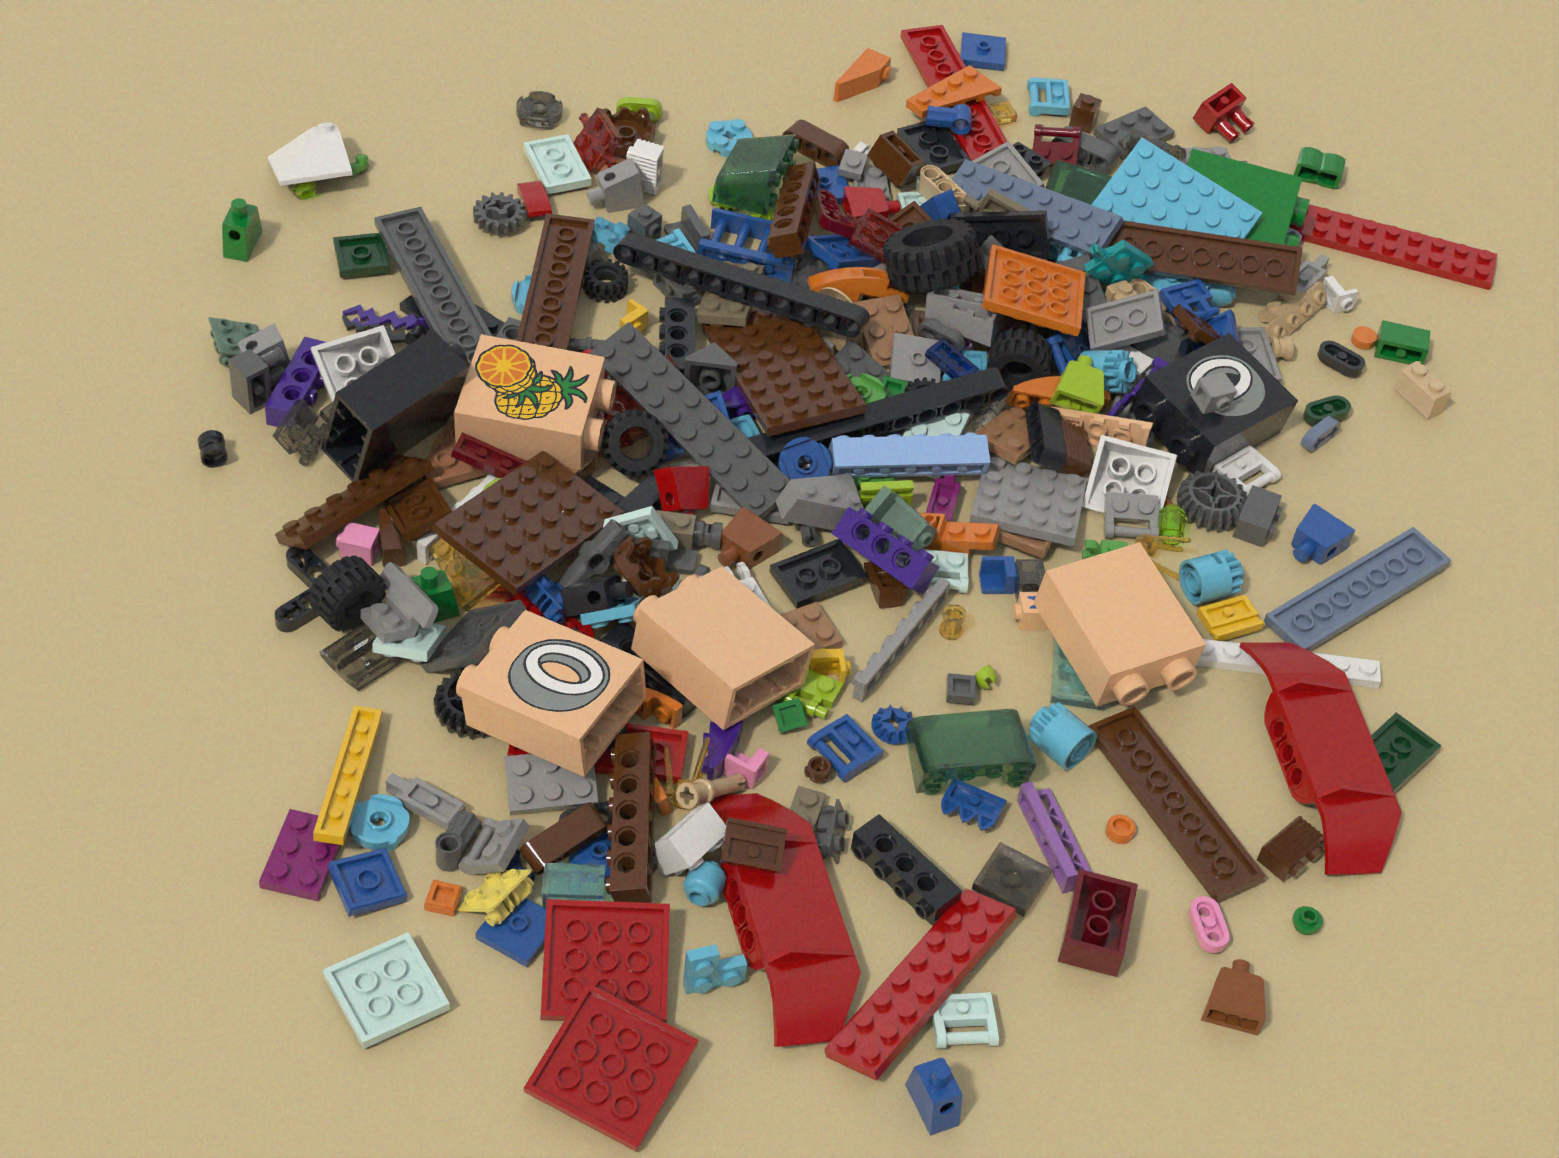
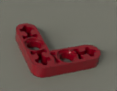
(829, 215)

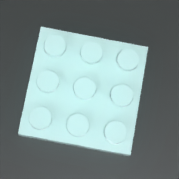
(386, 990)

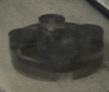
(530, 116)

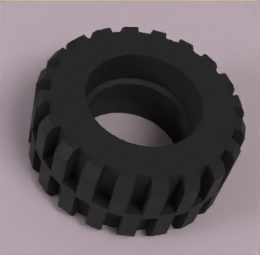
(931, 255)

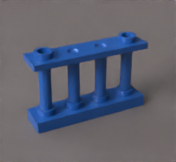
(745, 227)

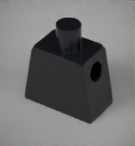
(595, 594)

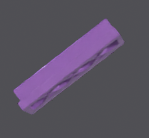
(1049, 841)

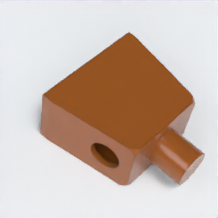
(748, 540)
(1237, 999)

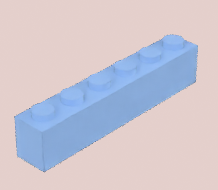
(909, 455)

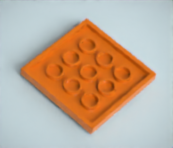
(1034, 290)

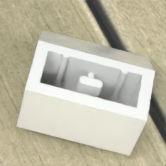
(689, 840)

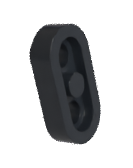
(1341, 358)

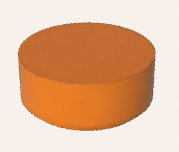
(1364, 337)
(1120, 829)

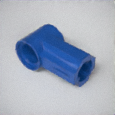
(955, 118)

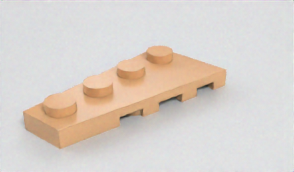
(1115, 427)

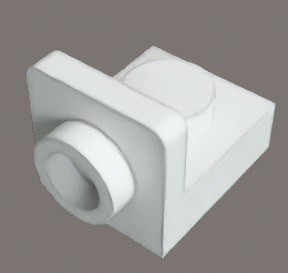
(1337, 298)

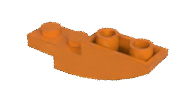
(857, 281)
(1039, 391)
(961, 536)

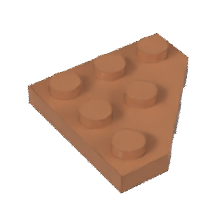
(446, 468)

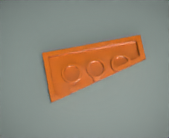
(954, 90)

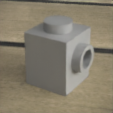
(1214, 393)

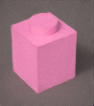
(359, 541)

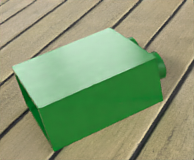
(1262, 188)

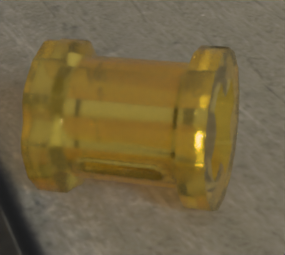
(953, 618)

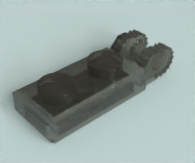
(1133, 137)

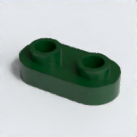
(1333, 406)

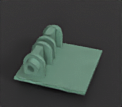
(227, 336)

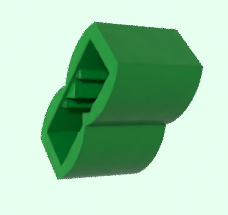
(1320, 167)

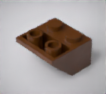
(896, 159)

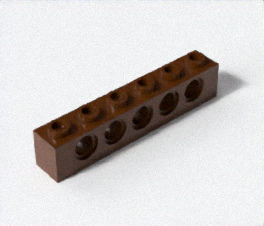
(794, 210)
(636, 884)

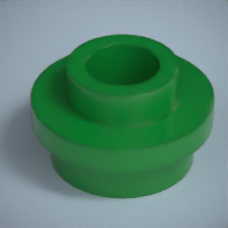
(1306, 926)

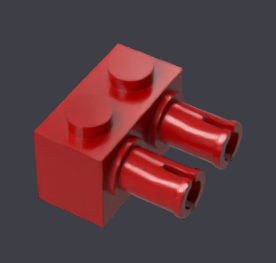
(1220, 108)

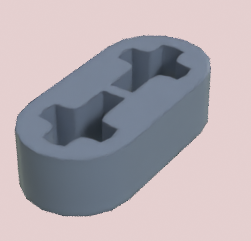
(1320, 434)

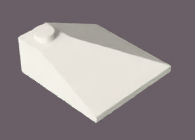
(311, 157)
(351, 357)
(1127, 469)

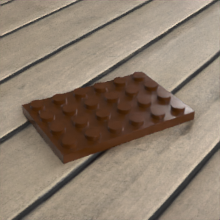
(527, 522)

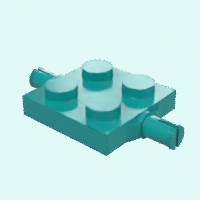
(1118, 263)

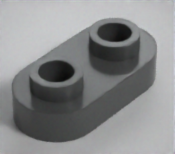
(933, 329)

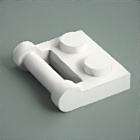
(1246, 463)

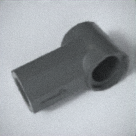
(454, 842)

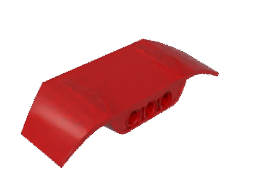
(1328, 755)
(792, 927)

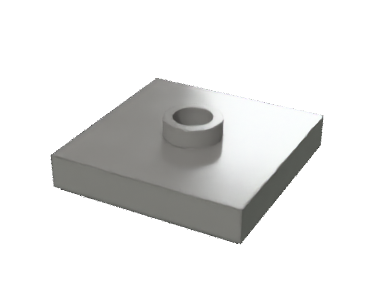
(909, 358)

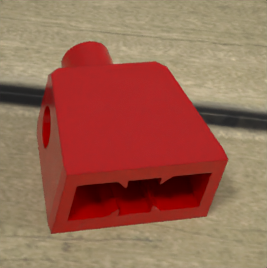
(858, 199)
(683, 488)

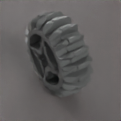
(1211, 500)

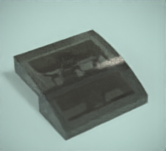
(354, 658)

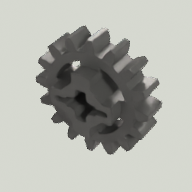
(499, 213)

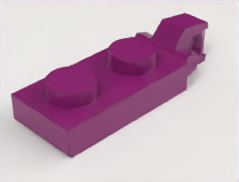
(944, 496)

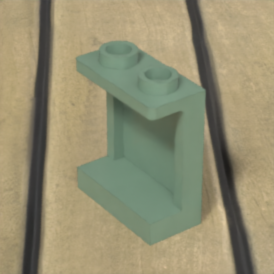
(903, 518)

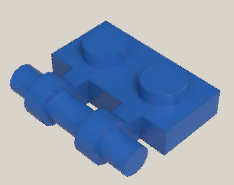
(1189, 295)

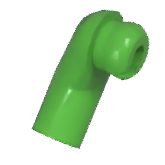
(360, 165)

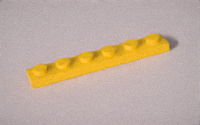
(348, 775)

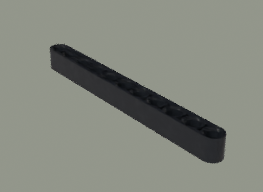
(742, 285)
(898, 411)

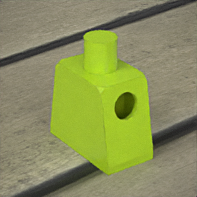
(1080, 387)

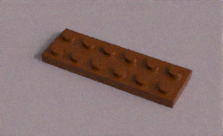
(353, 502)

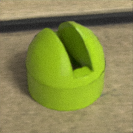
(985, 676)

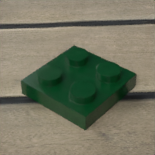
(361, 255)

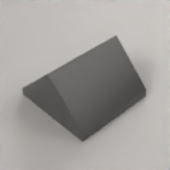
(711, 369)

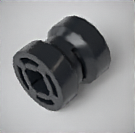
(212, 448)

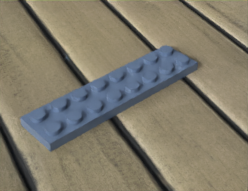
(1069, 220)
(1357, 590)

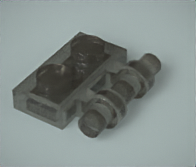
(294, 429)

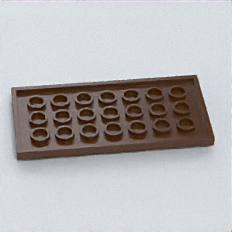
(786, 372)

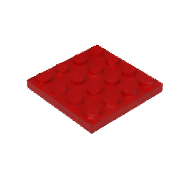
(609, 946)
(611, 1066)

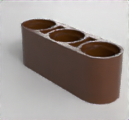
(817, 143)
(564, 838)

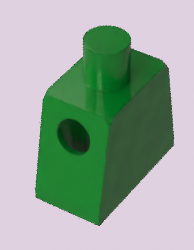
(240, 230)
(439, 590)

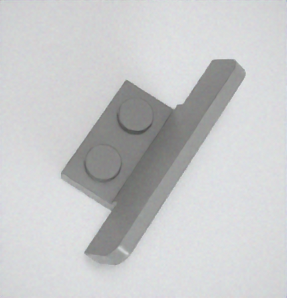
(404, 610)

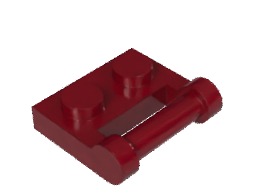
(1058, 150)

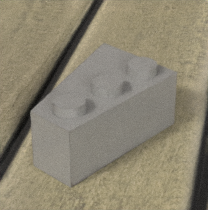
(963, 312)
(818, 500)

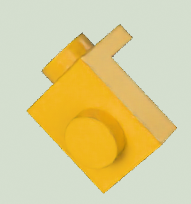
(636, 315)
(830, 663)

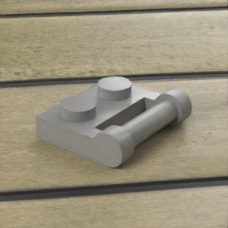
(1132, 509)
(498, 853)

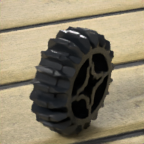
(450, 707)

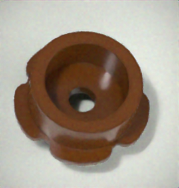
(820, 764)

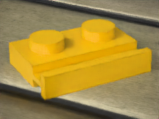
(1230, 618)

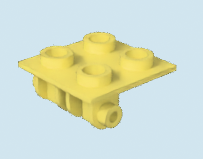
(498, 894)

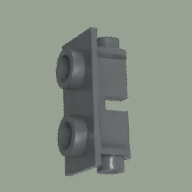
(833, 822)

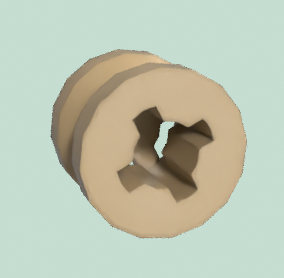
(1282, 347)

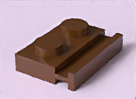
(753, 845)

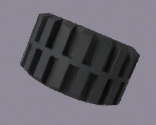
(1020, 347)
(658, 443)
(344, 591)

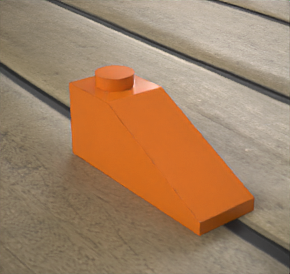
(863, 75)

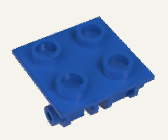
(548, 598)

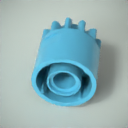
(1117, 368)
(1211, 577)
(1061, 735)

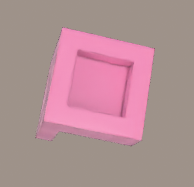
(750, 768)

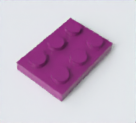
(296, 861)

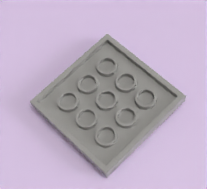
(1030, 501)

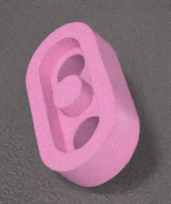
(1208, 927)

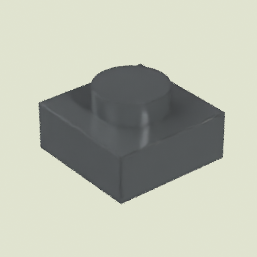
(960, 688)

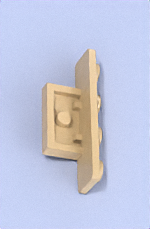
(1290, 312)

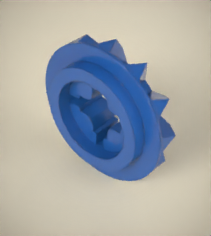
(884, 729)

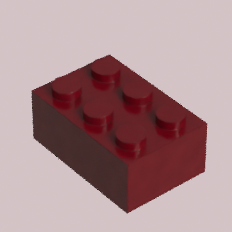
(1098, 923)

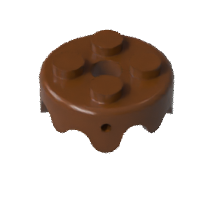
(635, 125)
(644, 572)

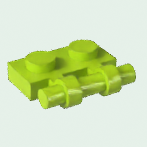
(819, 691)

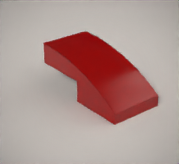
(534, 198)

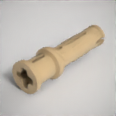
(705, 790)

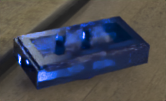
(950, 359)

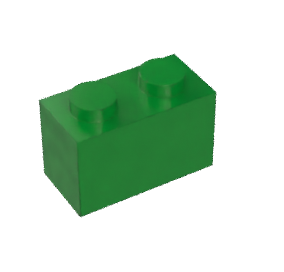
(1401, 343)

